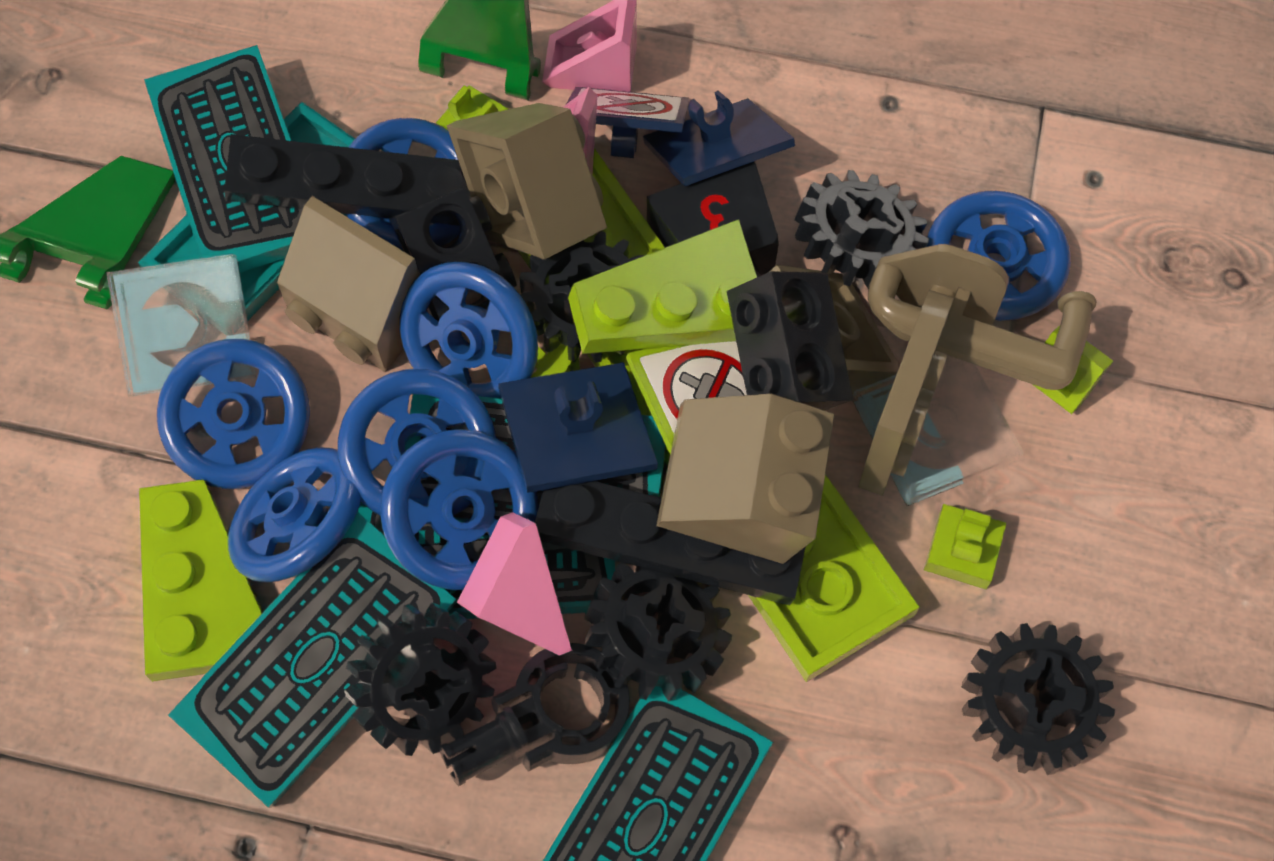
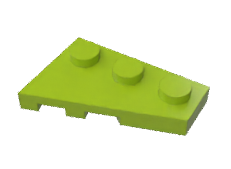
(664, 296)
(190, 587)

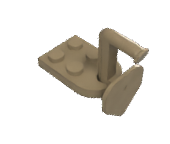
(950, 310)

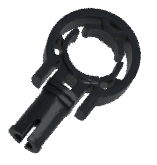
(546, 739)

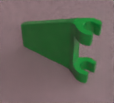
(483, 32)
(91, 225)

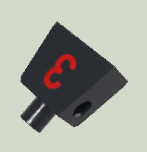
(713, 202)

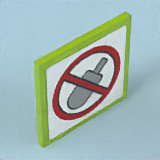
(683, 373)

